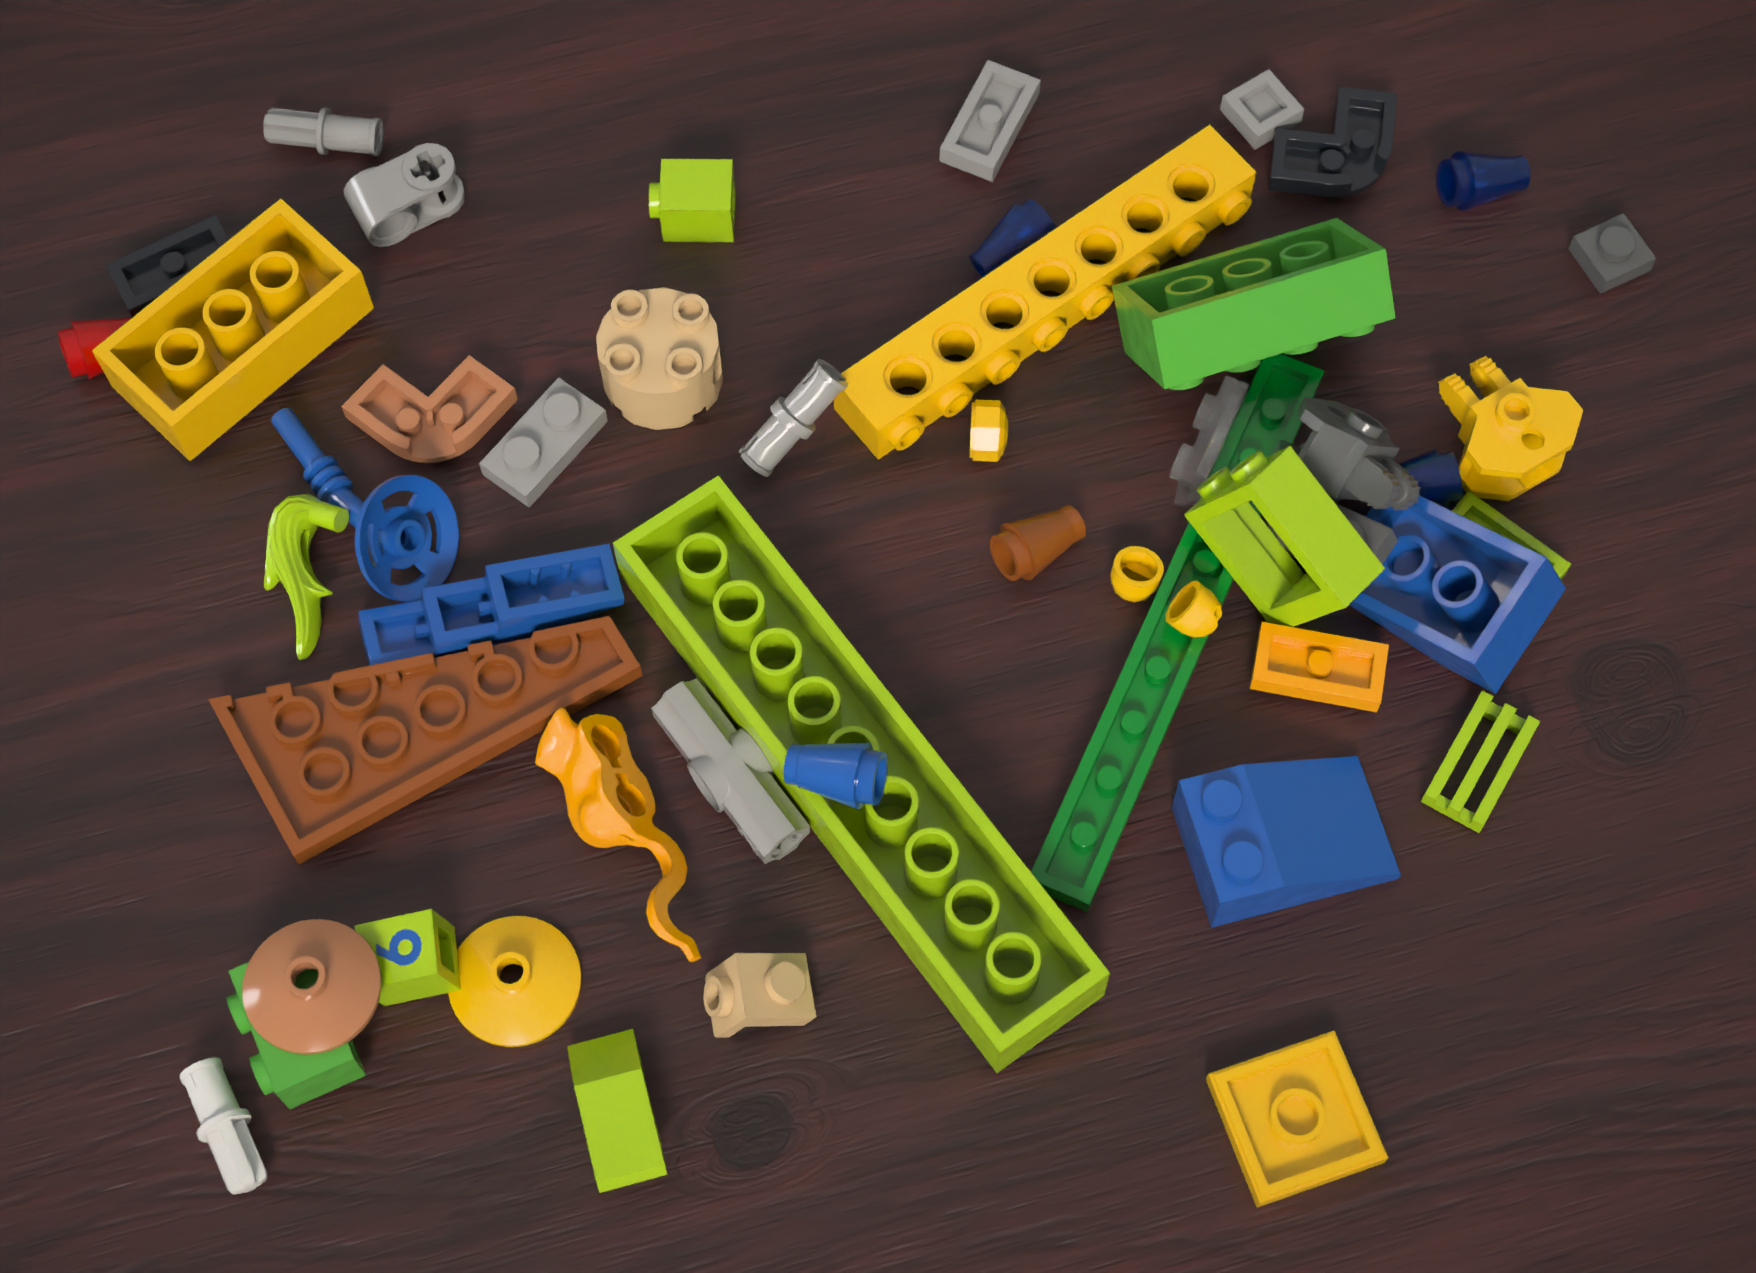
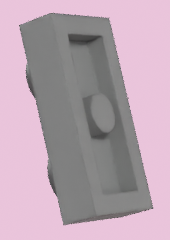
(989, 120)
(543, 442)

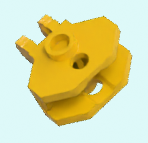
(1512, 434)

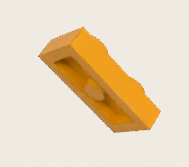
(1319, 667)

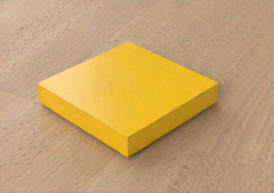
(1296, 1118)

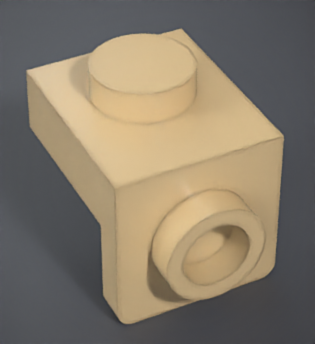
(759, 992)

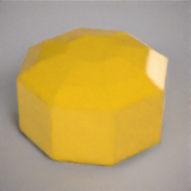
(988, 430)

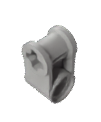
(403, 197)

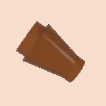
(1034, 542)

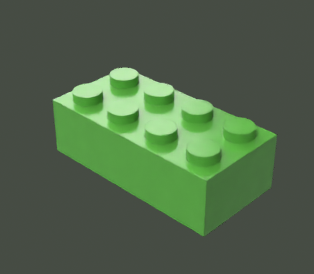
(1254, 303)

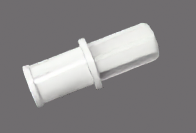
(224, 1125)

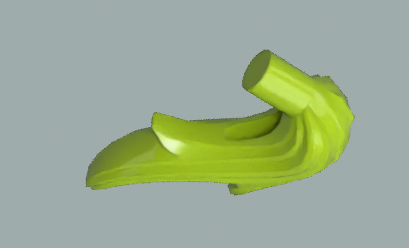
(289, 560)

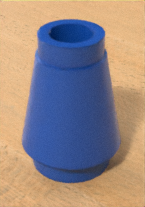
(840, 772)

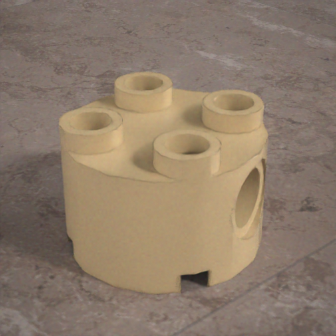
(659, 356)

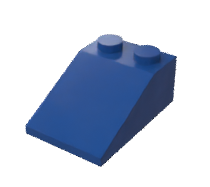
(1459, 592)
(1281, 835)

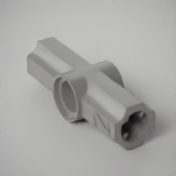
(730, 770)

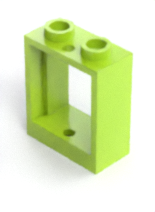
(1306, 521)

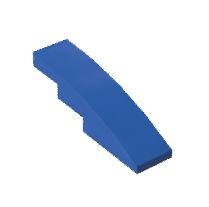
(497, 608)

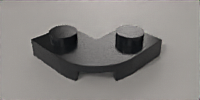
(1339, 161)

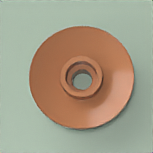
(330, 1010)

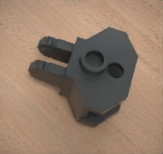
(1353, 456)

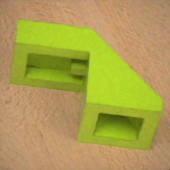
(616, 1111)

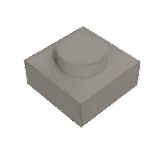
(1260, 108)

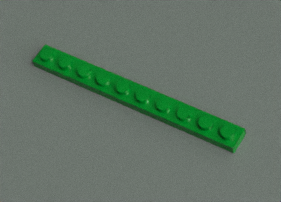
(1158, 664)

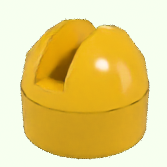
(1136, 573)
(1194, 611)

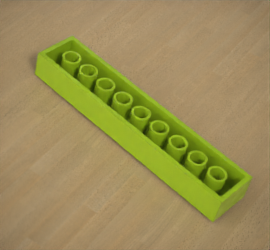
(927, 850)

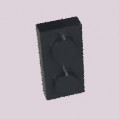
(157, 267)

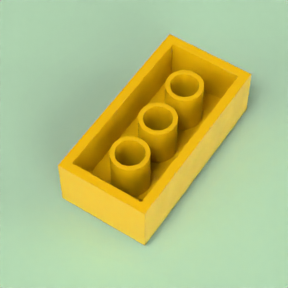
(234, 329)

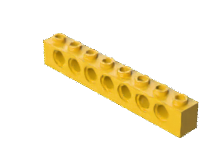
(1058, 262)

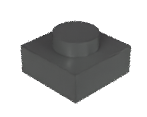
(1612, 253)

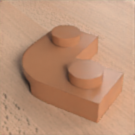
(430, 426)

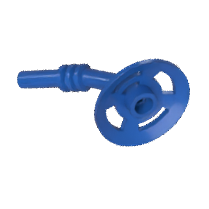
(393, 535)

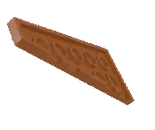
(396, 730)

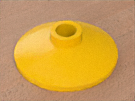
(535, 1003)

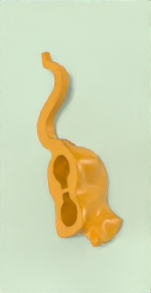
(614, 804)

